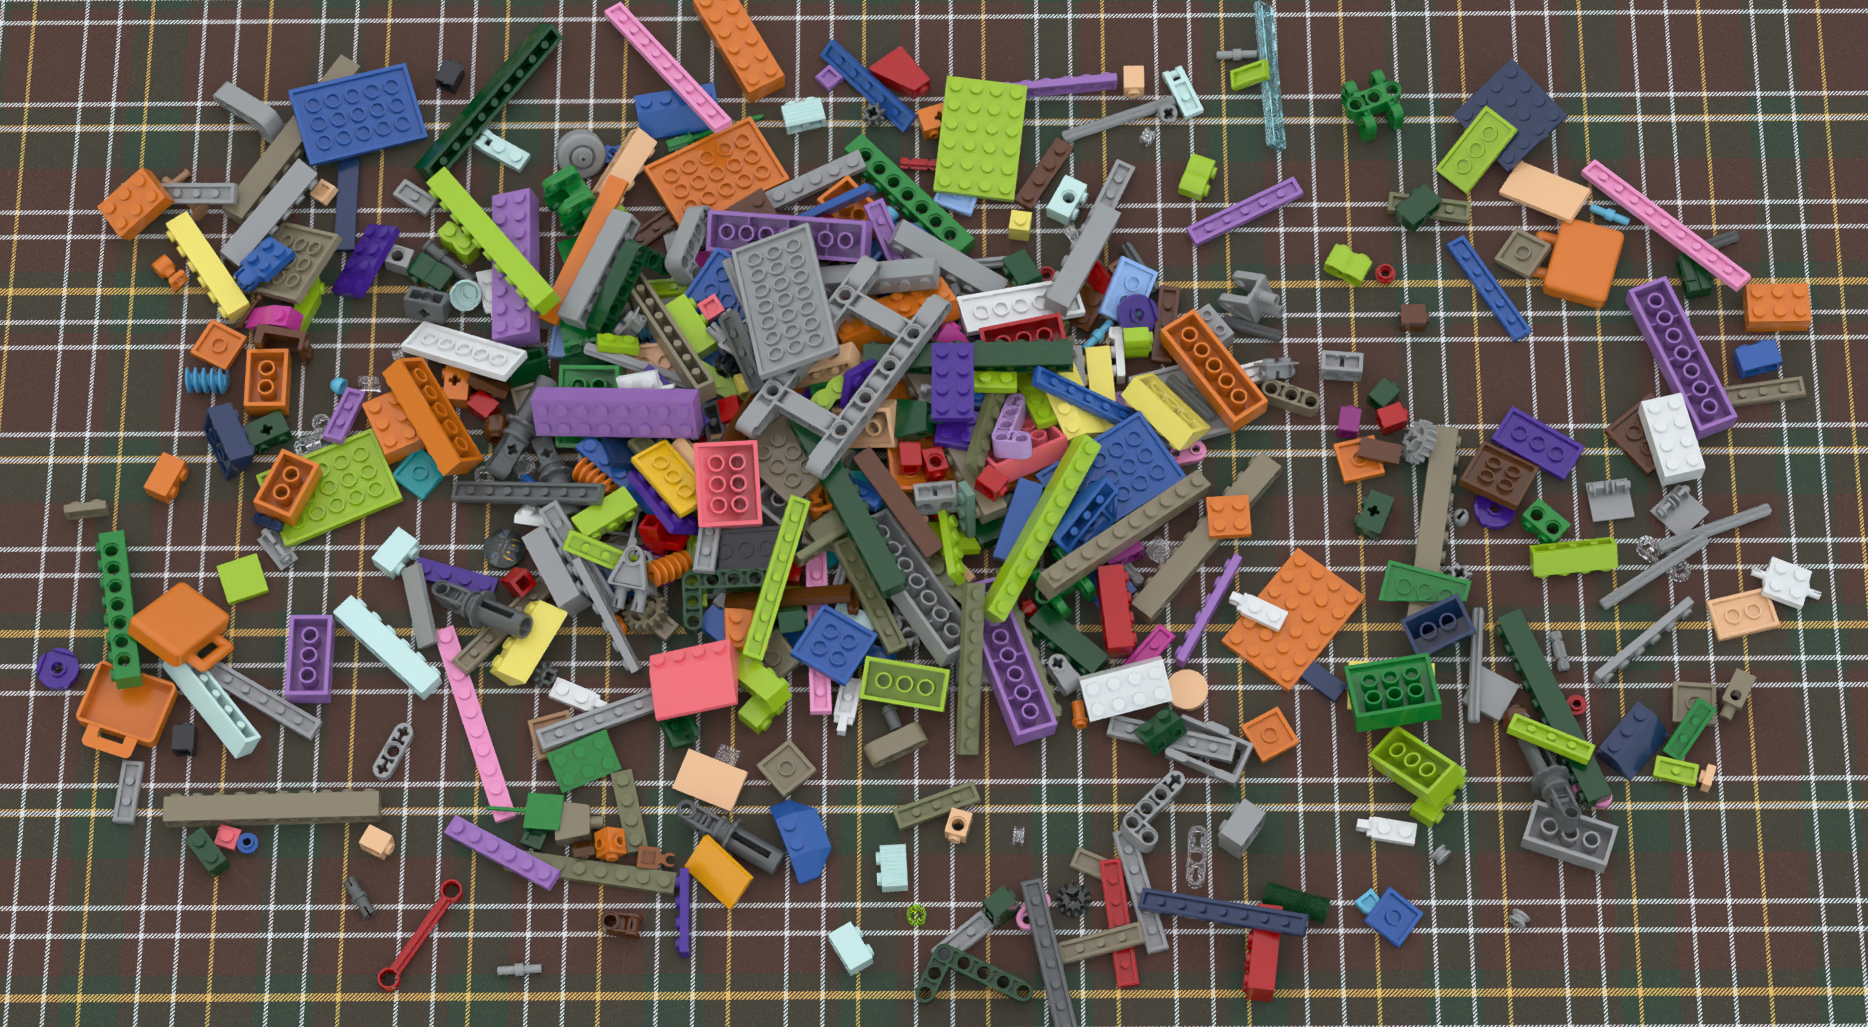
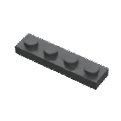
(742, 349)

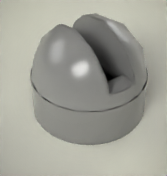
(1463, 520)

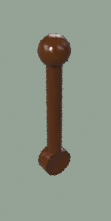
(259, 297)

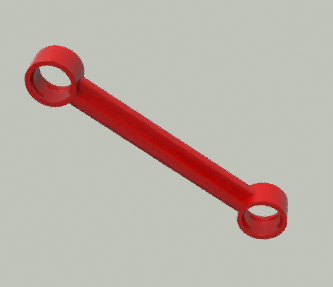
(420, 935)

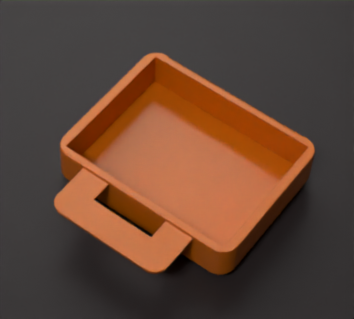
(1581, 262)
(181, 626)
(126, 713)

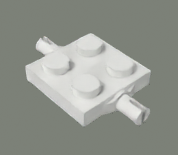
(645, 379)
(1786, 583)

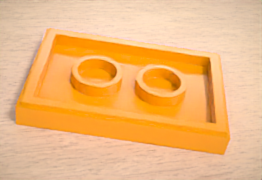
(718, 872)

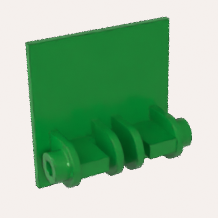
(575, 338)

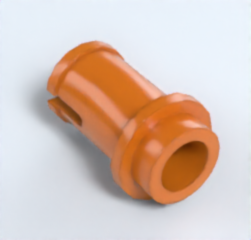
(1079, 716)

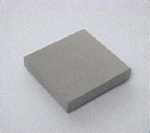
(1495, 694)

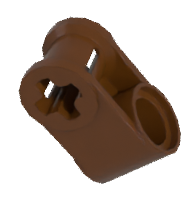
(623, 924)

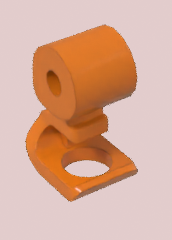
(165, 268)
(816, 505)

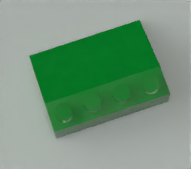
(586, 377)
(1393, 692)

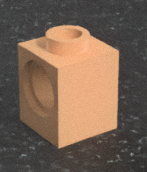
(1133, 81)
(958, 817)
(377, 842)

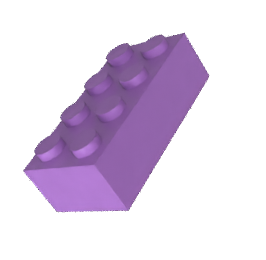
(310, 659)

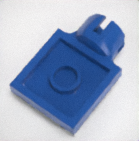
(263, 263)

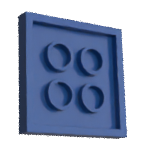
(834, 645)

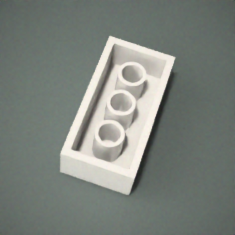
(1671, 439)
(1125, 688)

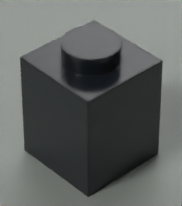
(450, 76)
(184, 739)

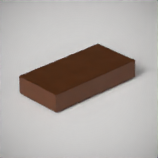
(1379, 451)

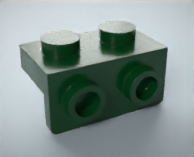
(1161, 730)
(680, 731)

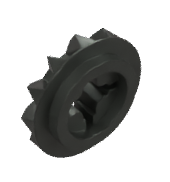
(1075, 909)

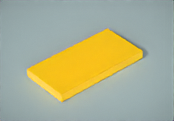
(669, 476)

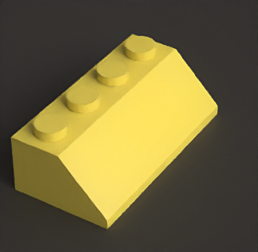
(1165, 411)
(1071, 419)
(522, 655)

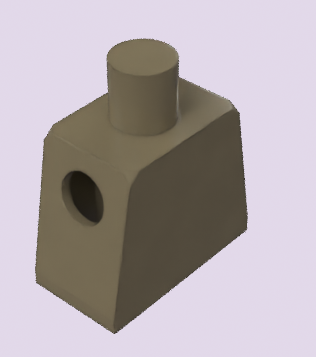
(1738, 687)
(577, 824)

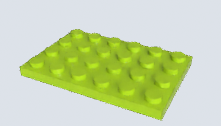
(980, 139)
(352, 487)

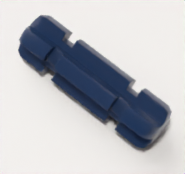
(268, 522)

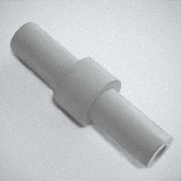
(1236, 54)
(519, 969)

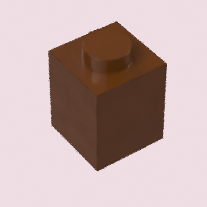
(1413, 317)

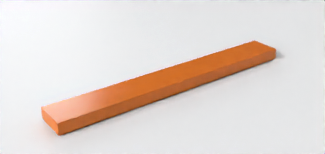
(607, 200)

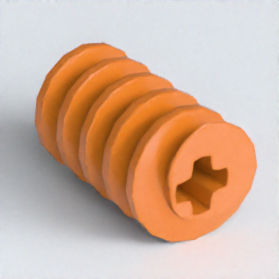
(585, 474)
(669, 567)

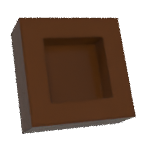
(584, 849)

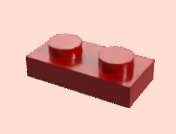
(1099, 278)

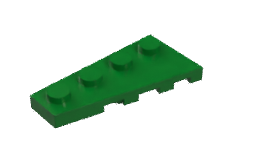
(1417, 584)

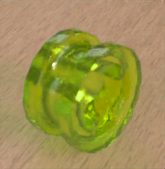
(917, 921)

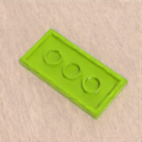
(1476, 149)

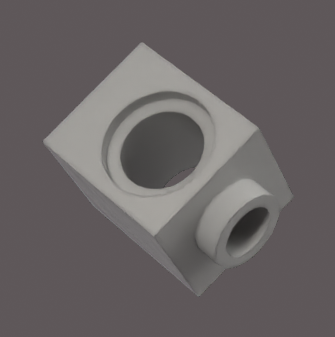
(399, 266)

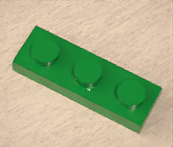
(1689, 729)

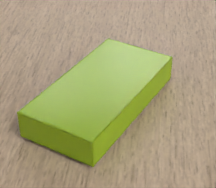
(1249, 74)

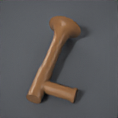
(199, 211)

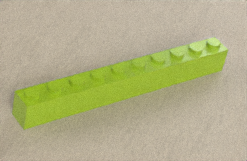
(494, 241)
(1039, 528)

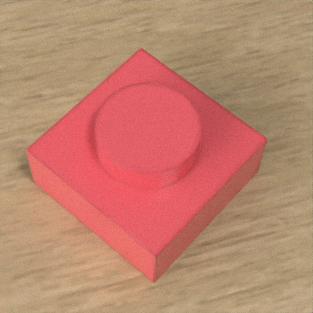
(711, 308)
(227, 837)

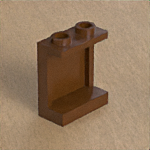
(283, 338)

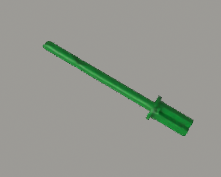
(685, 140)

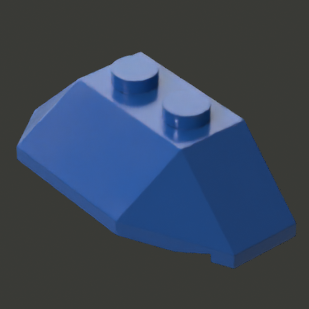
(1087, 515)
(802, 838)

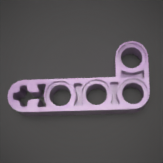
(1007, 435)

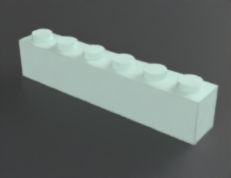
(387, 647)
(215, 708)

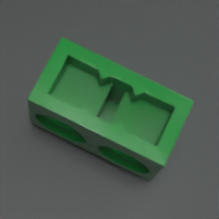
(1549, 520)

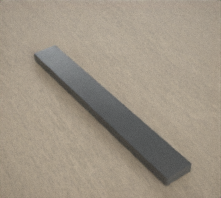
(528, 492)
(1048, 953)

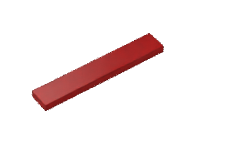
(1117, 916)

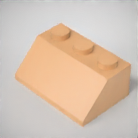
(879, 430)

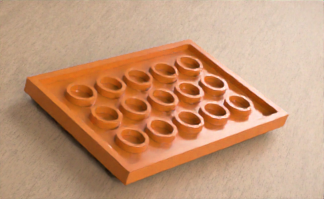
(716, 170)
(1316, 609)

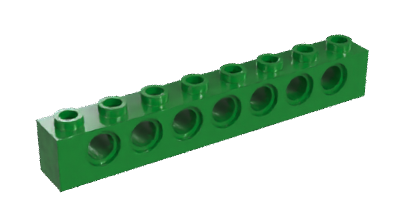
(907, 188)
(108, 544)

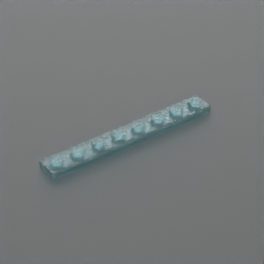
(1270, 88)

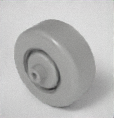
(583, 151)

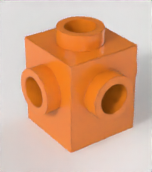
(610, 843)

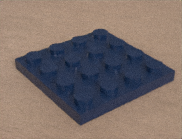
(1520, 103)

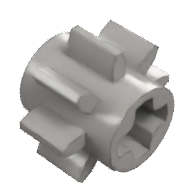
(1459, 570)

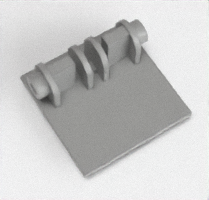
(1610, 499)
(1679, 510)

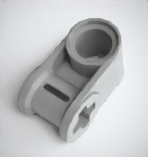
(1066, 677)

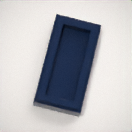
(1323, 681)

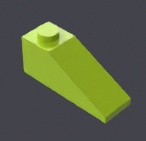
(311, 303)

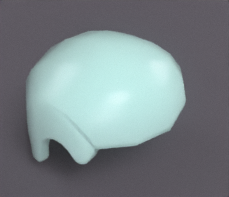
(465, 295)

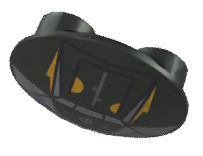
(504, 548)

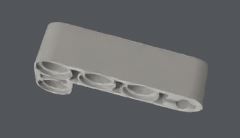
(250, 110)
(686, 244)
(1154, 806)

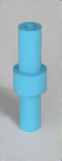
(1609, 214)
(1098, 334)

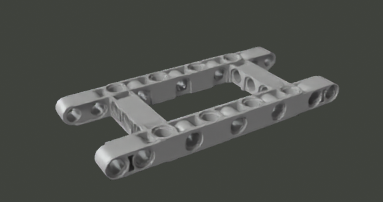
(875, 387)

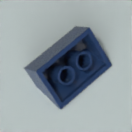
(228, 440)
(1439, 626)
(1633, 741)

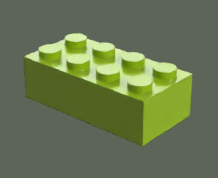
(905, 683)
(1416, 766)

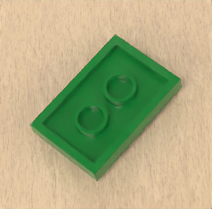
(583, 761)

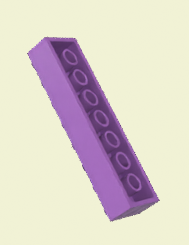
(518, 218)
(833, 237)
(1681, 356)
(617, 412)
(1015, 680)

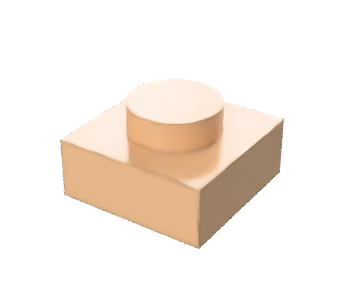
(323, 192)
(1706, 777)

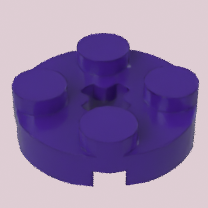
(1141, 303)
(1492, 520)
(64, 679)

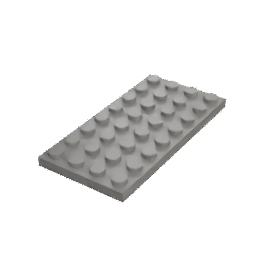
(785, 301)

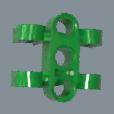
(1384, 102)
(569, 197)
(1084, 587)

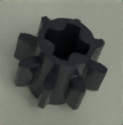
(726, 365)

